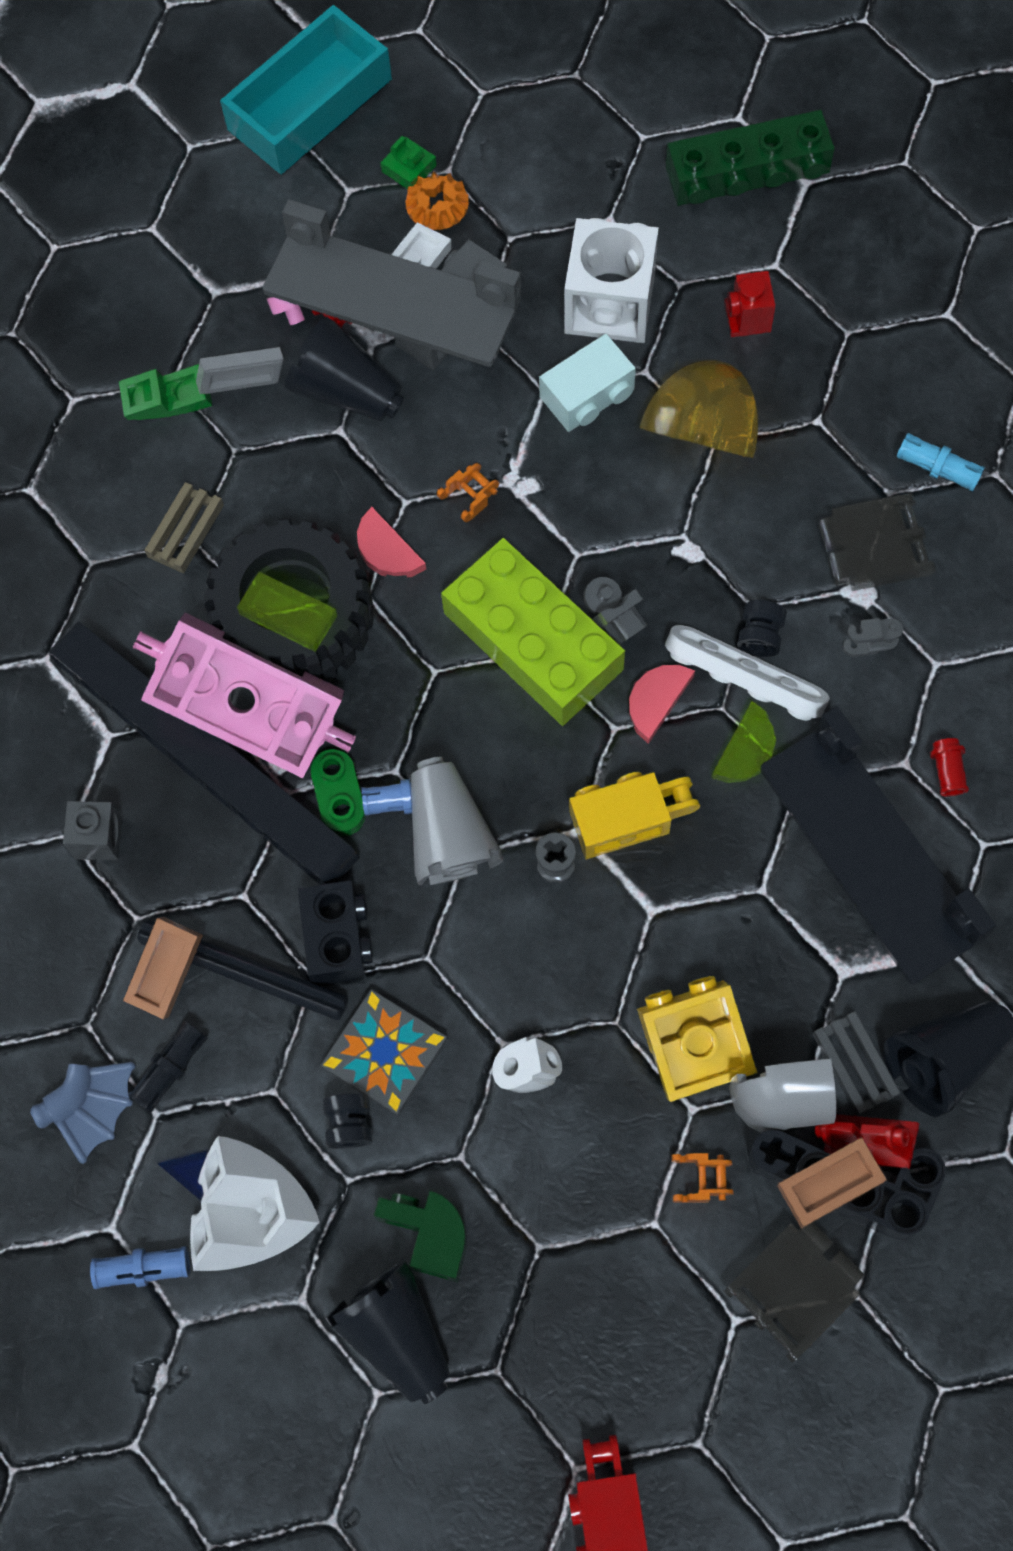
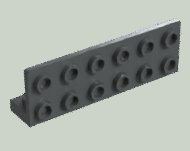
(392, 292)

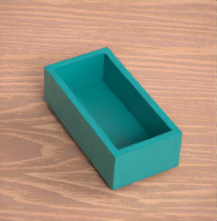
(306, 89)

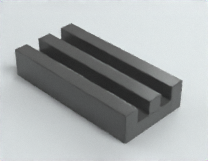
(838, 1028)

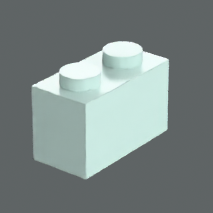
(587, 383)

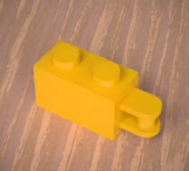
(628, 811)

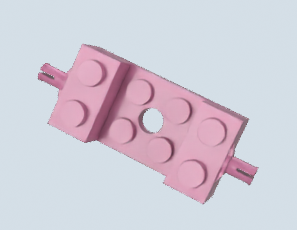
(201, 669)

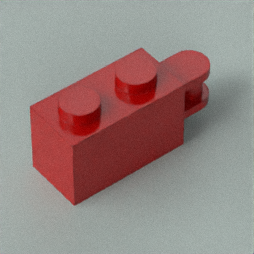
(609, 1505)

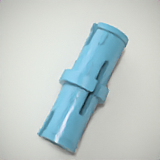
(940, 462)

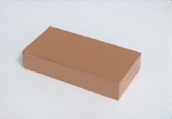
(163, 967)
(831, 1182)

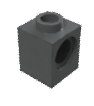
(92, 830)

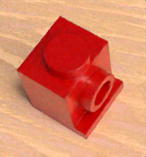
(751, 305)

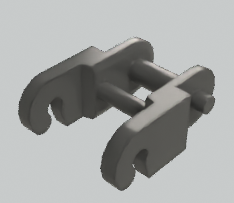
(874, 637)

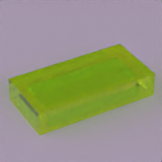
(287, 611)

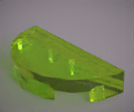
(748, 747)

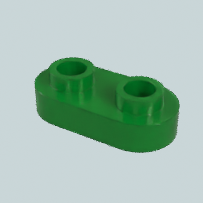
(336, 791)

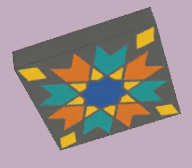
(384, 1052)

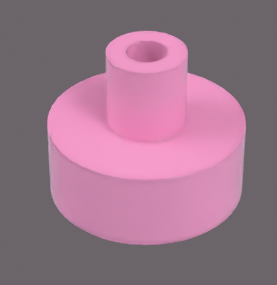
(292, 311)

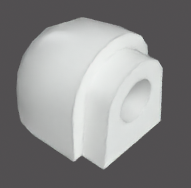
(526, 1066)

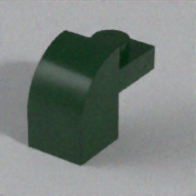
(440, 1230)

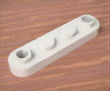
(735, 666)

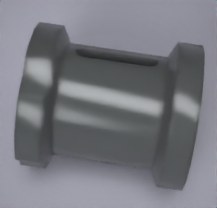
(555, 844)

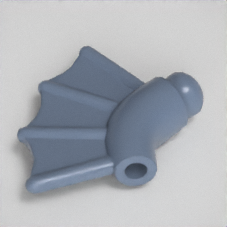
(86, 1105)

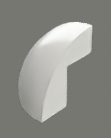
(247, 1209)

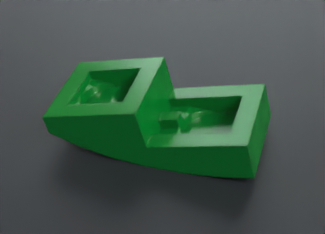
(161, 396)

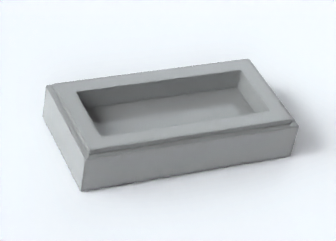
(239, 370)

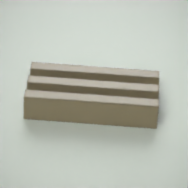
(185, 495)

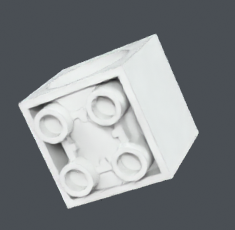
(610, 307)

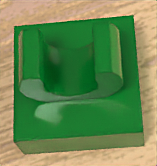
(407, 162)

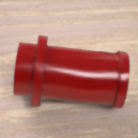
(950, 766)

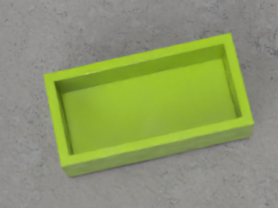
(533, 631)

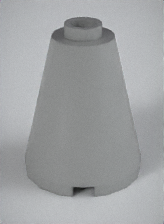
(447, 826)

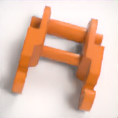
(461, 480)
(702, 1162)

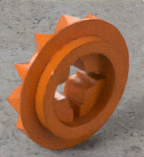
(443, 214)

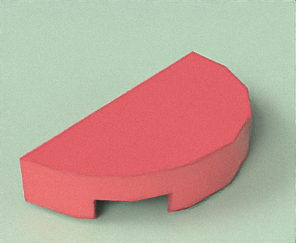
(385, 549)
(656, 696)

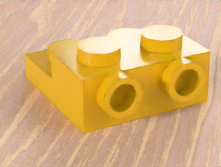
(696, 1037)

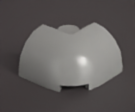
(786, 1096)

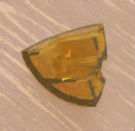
(706, 406)

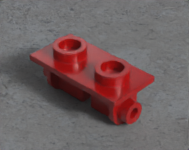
(887, 1139)

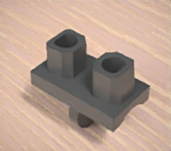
(614, 614)

